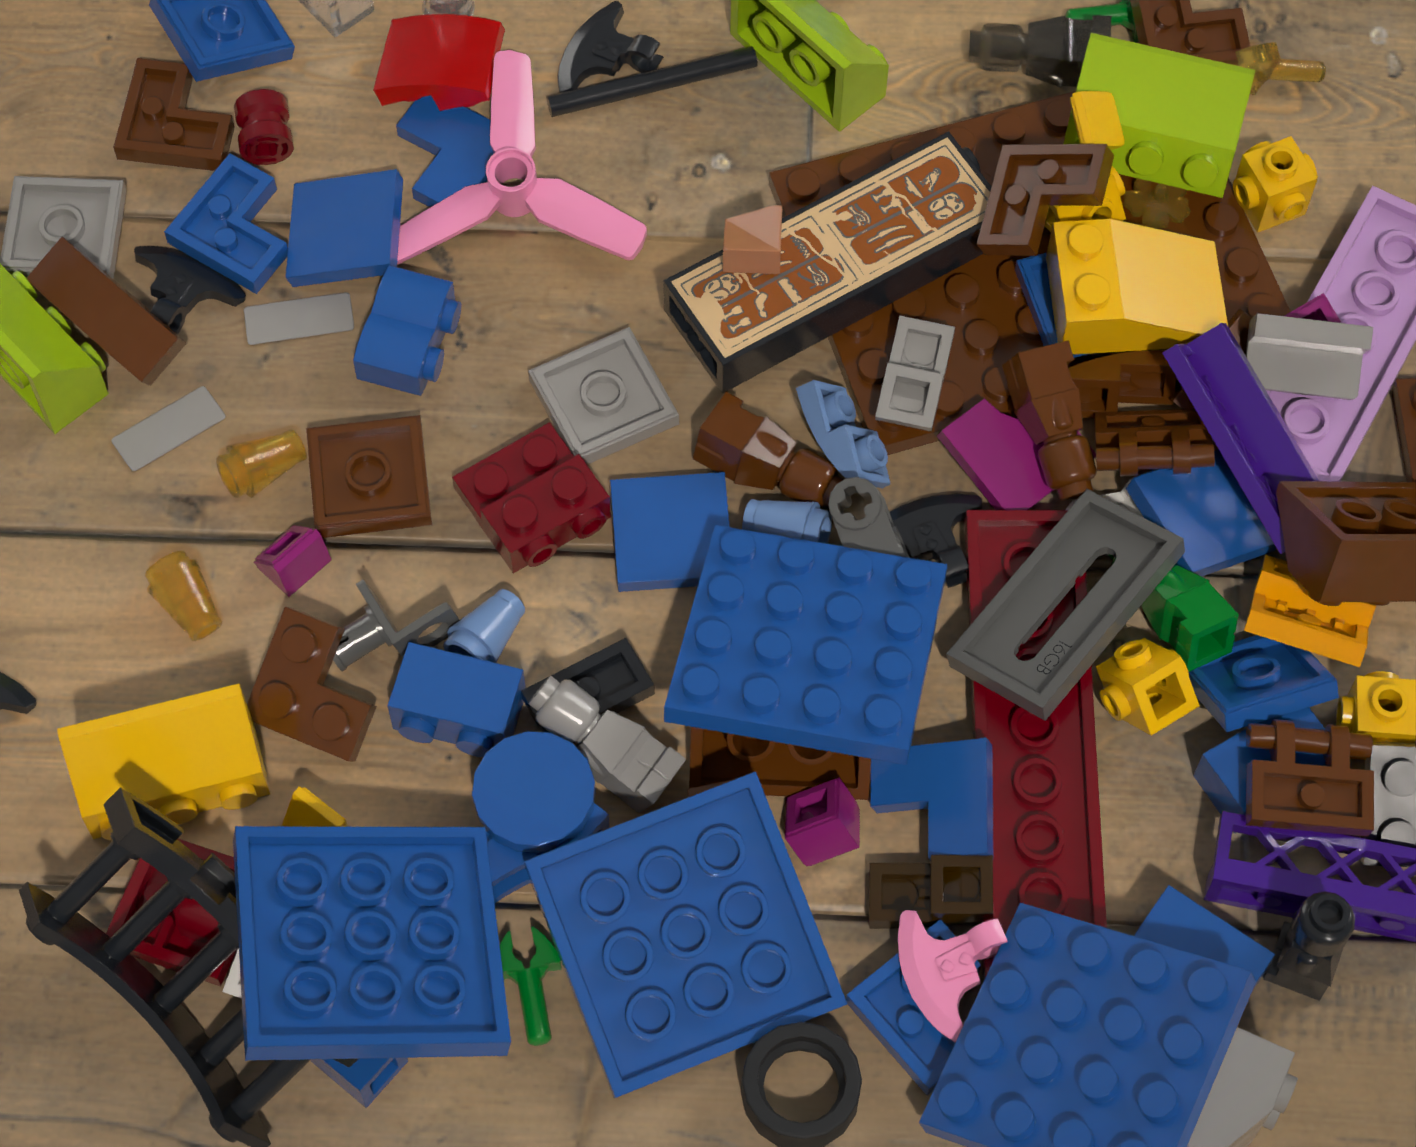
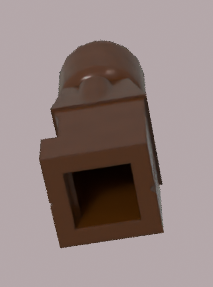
(1052, 415)
(761, 454)

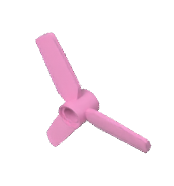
(549, 200)

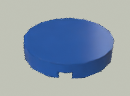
(533, 791)

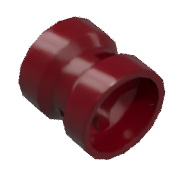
(264, 131)

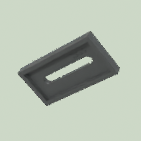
(1083, 534)

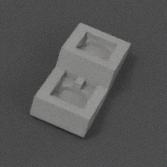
(915, 373)

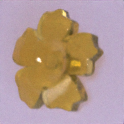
(1157, 203)

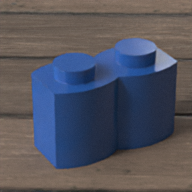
(405, 331)

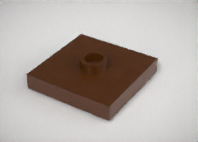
(368, 476)

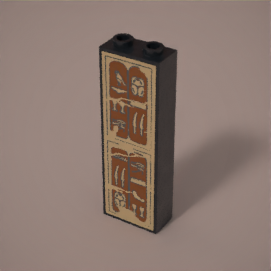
(835, 263)

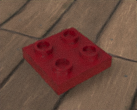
(182, 930)

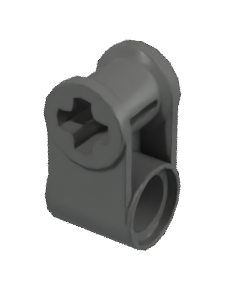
(873, 532)

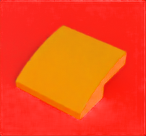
(1289, 616)

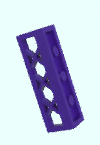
(1240, 420)
(1285, 888)

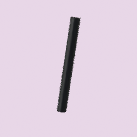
(652, 81)

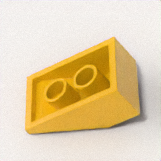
(1131, 286)

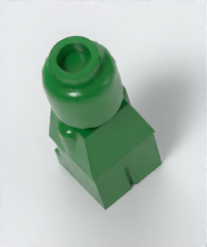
(1191, 617)

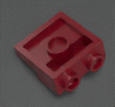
(533, 498)

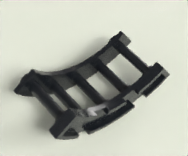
(150, 835)

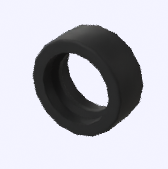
(806, 1038)

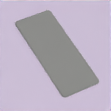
(298, 318)
(168, 428)

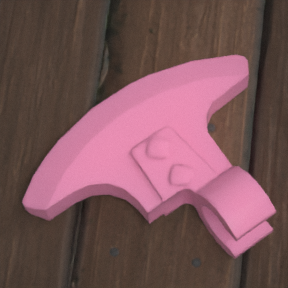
(943, 969)

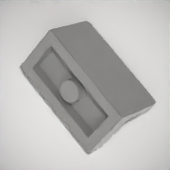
(1307, 355)

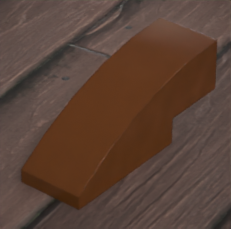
(106, 311)

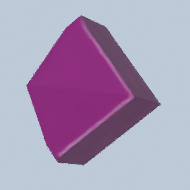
(822, 822)

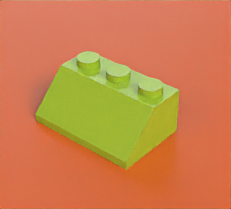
(813, 55)
(1174, 112)
(42, 359)

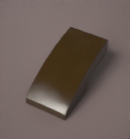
(946, 889)

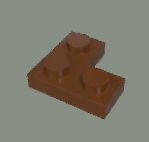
(1201, 34)
(161, 130)
(1031, 181)
(293, 694)

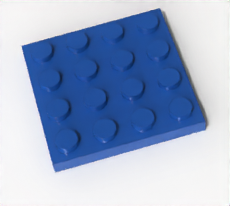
(807, 644)
(684, 934)
(368, 943)
(1087, 1041)

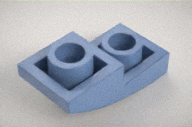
(848, 447)

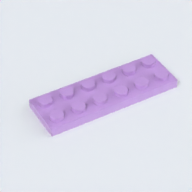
(1367, 285)

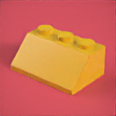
(169, 754)

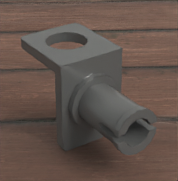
(377, 628)

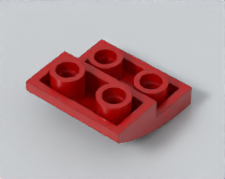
(439, 58)

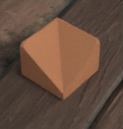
(753, 241)

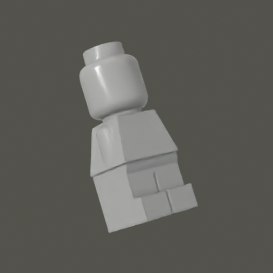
(617, 749)

